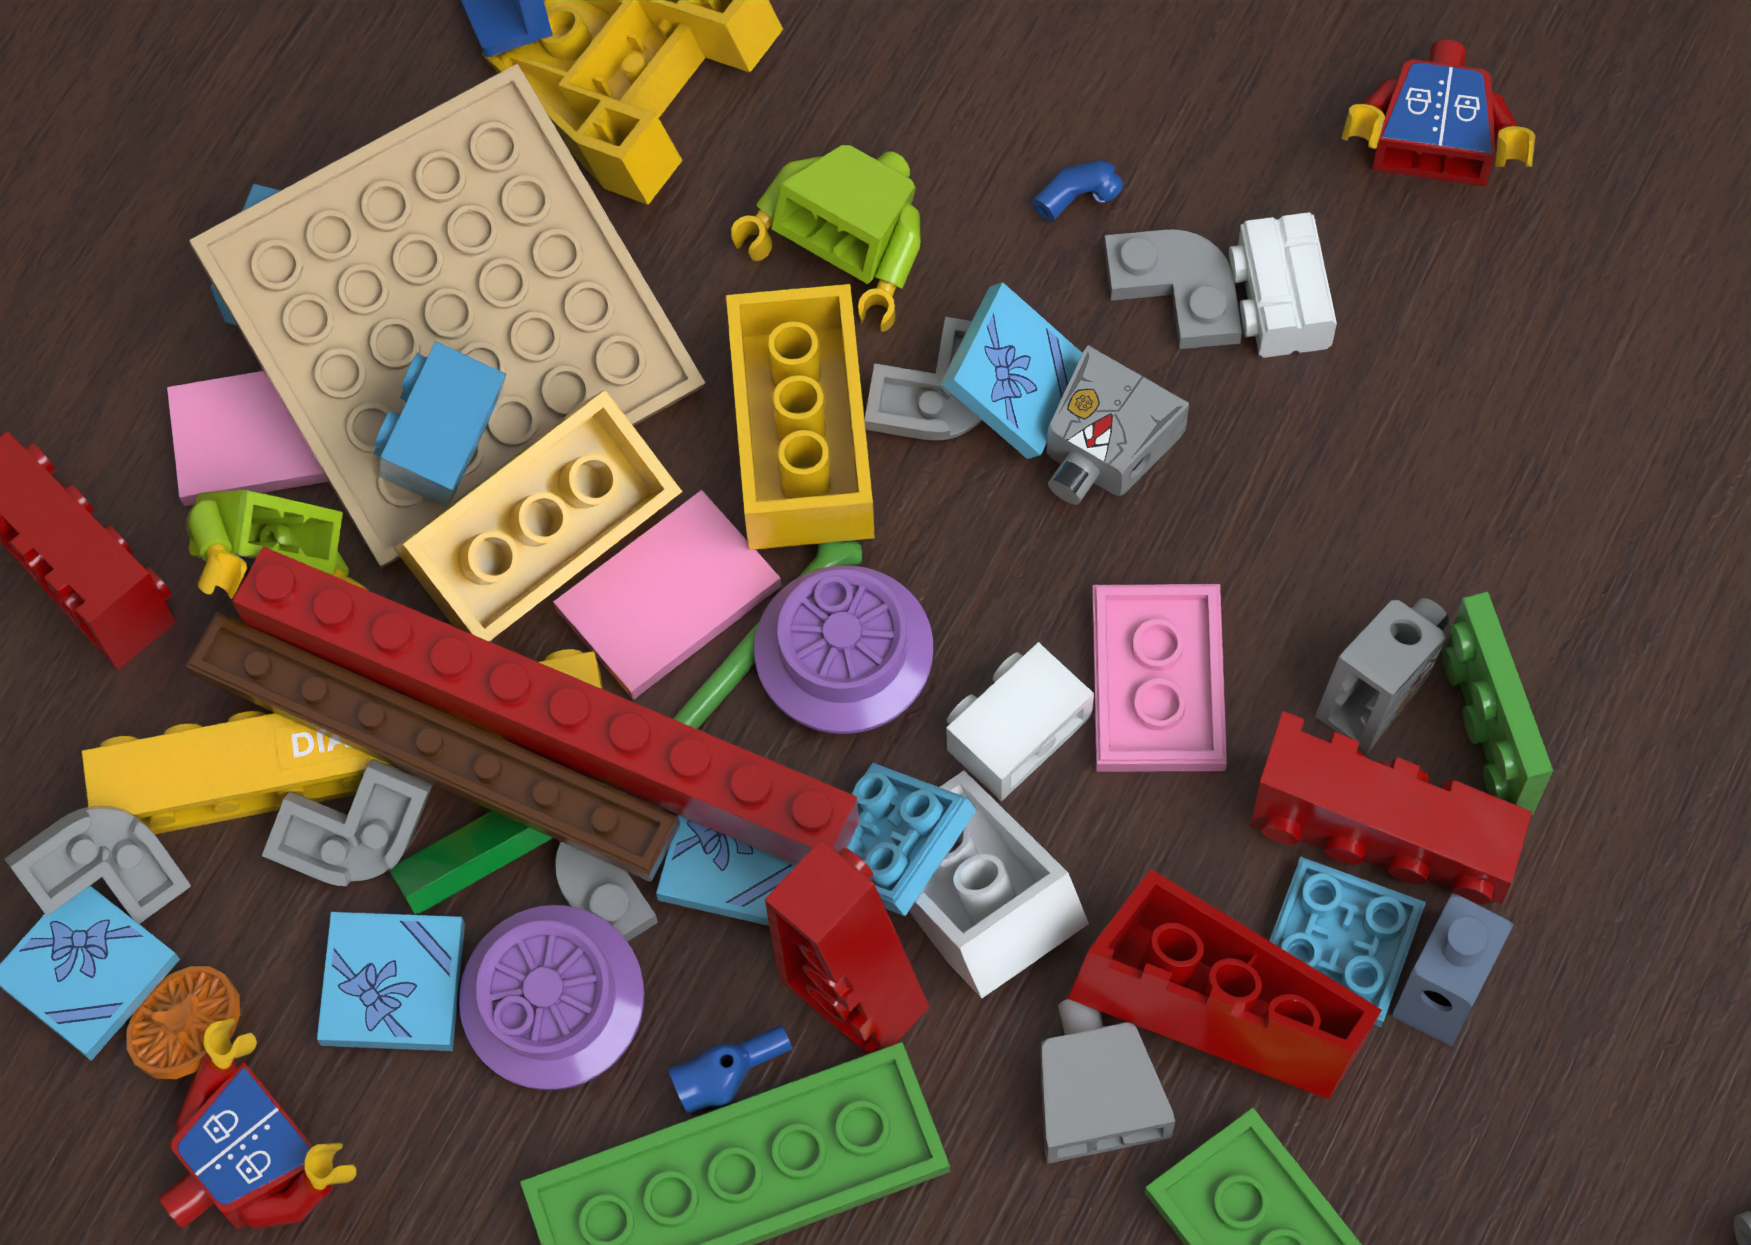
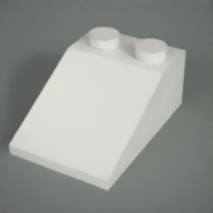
(996, 897)

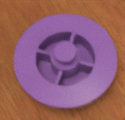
(843, 649)
(551, 997)

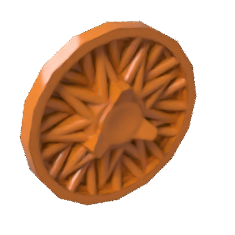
(171, 1023)

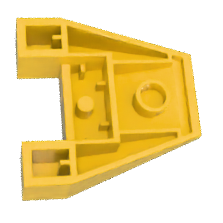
(622, 65)

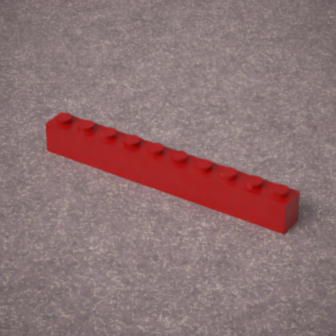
(546, 710)

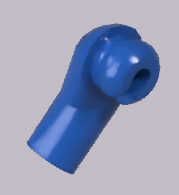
(1075, 180)

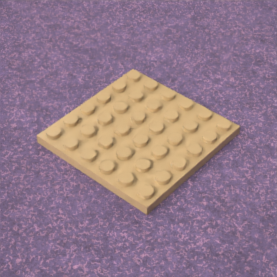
(455, 236)

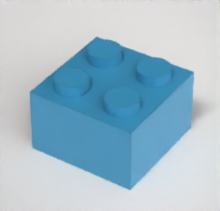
(441, 423)

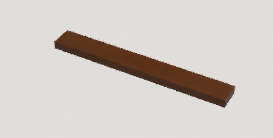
(434, 746)

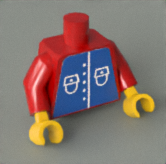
(1440, 121)
(244, 1146)

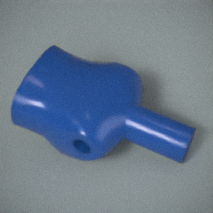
(708, 1083)

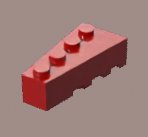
(76, 558)
(1387, 815)
(842, 949)
(1222, 989)

